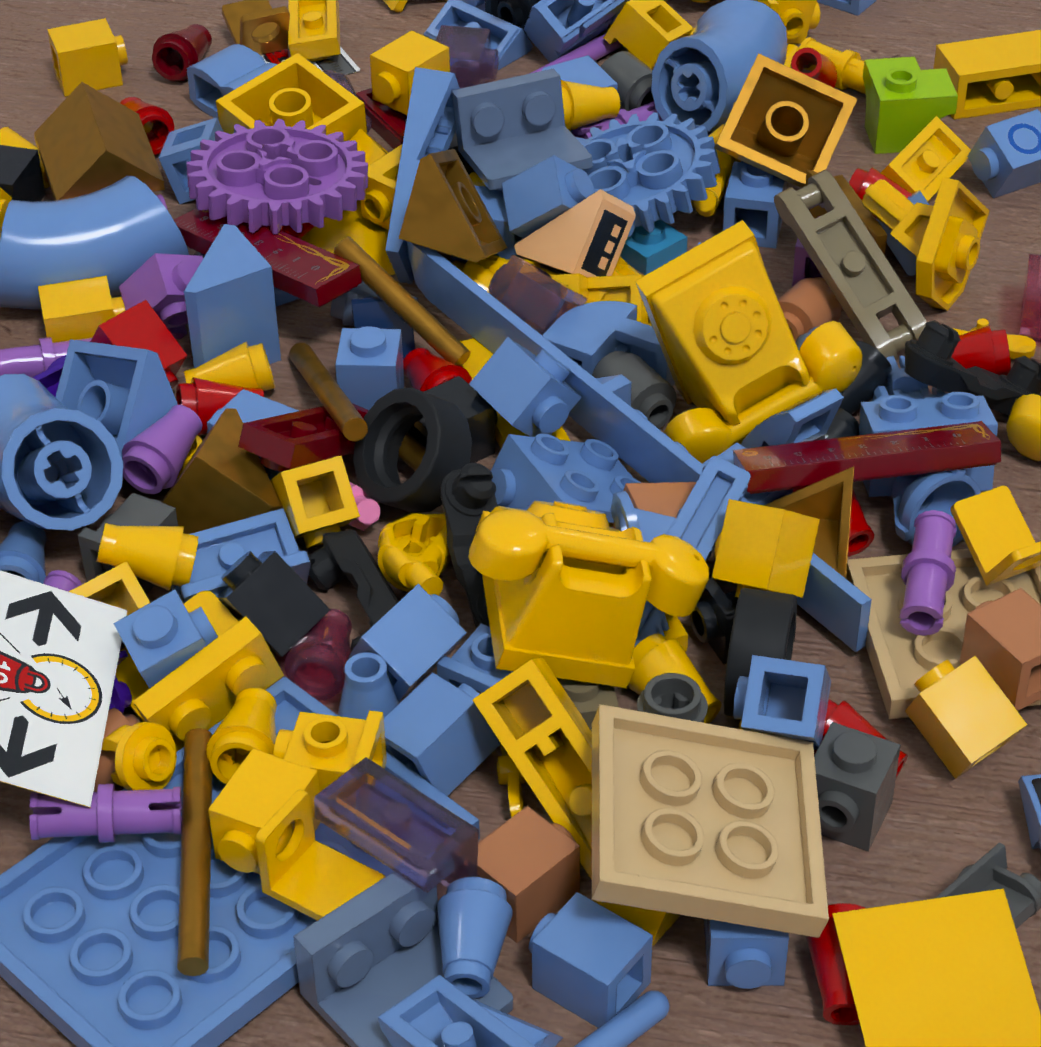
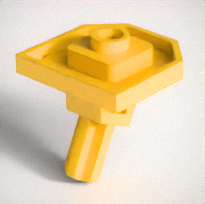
(939, 235)

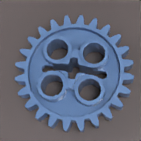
(653, 165)

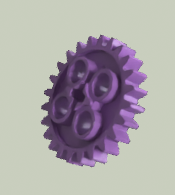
(277, 176)

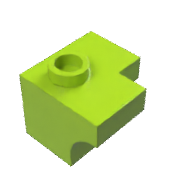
(903, 101)

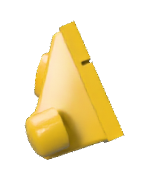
(734, 344)
(577, 588)

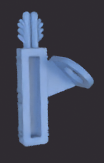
(696, 522)

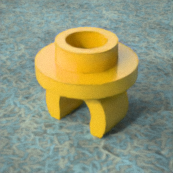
(143, 755)

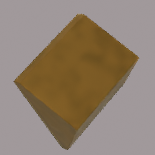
(785, 122)
(93, 145)
(448, 211)

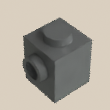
(854, 784)

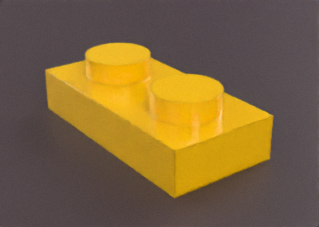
(314, 28)
(927, 159)

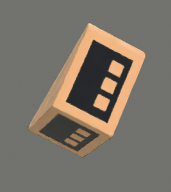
(582, 238)

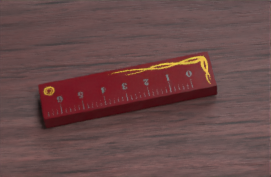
(296, 264)
(871, 455)

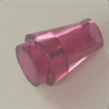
(320, 656)

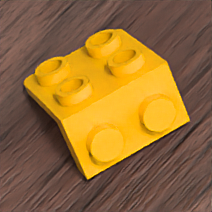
(207, 683)

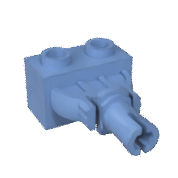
(910, 405)

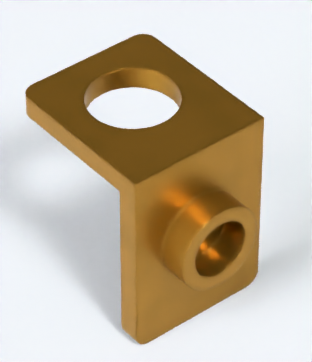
(258, 25)

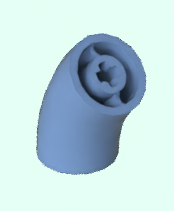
(707, 70)
(82, 239)
(54, 460)

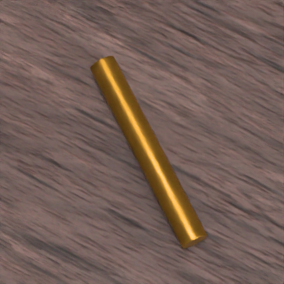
(403, 303)

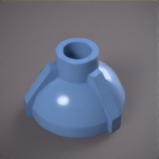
(929, 492)

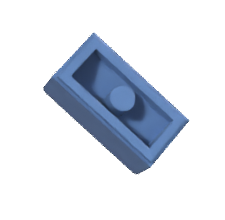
(504, 36)

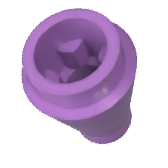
(158, 453)

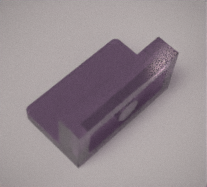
(399, 826)

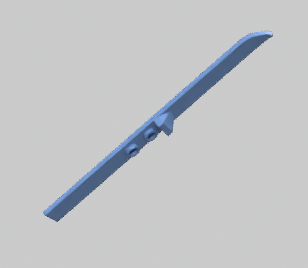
(609, 417)

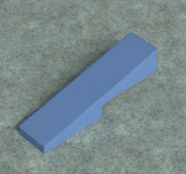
(427, 131)

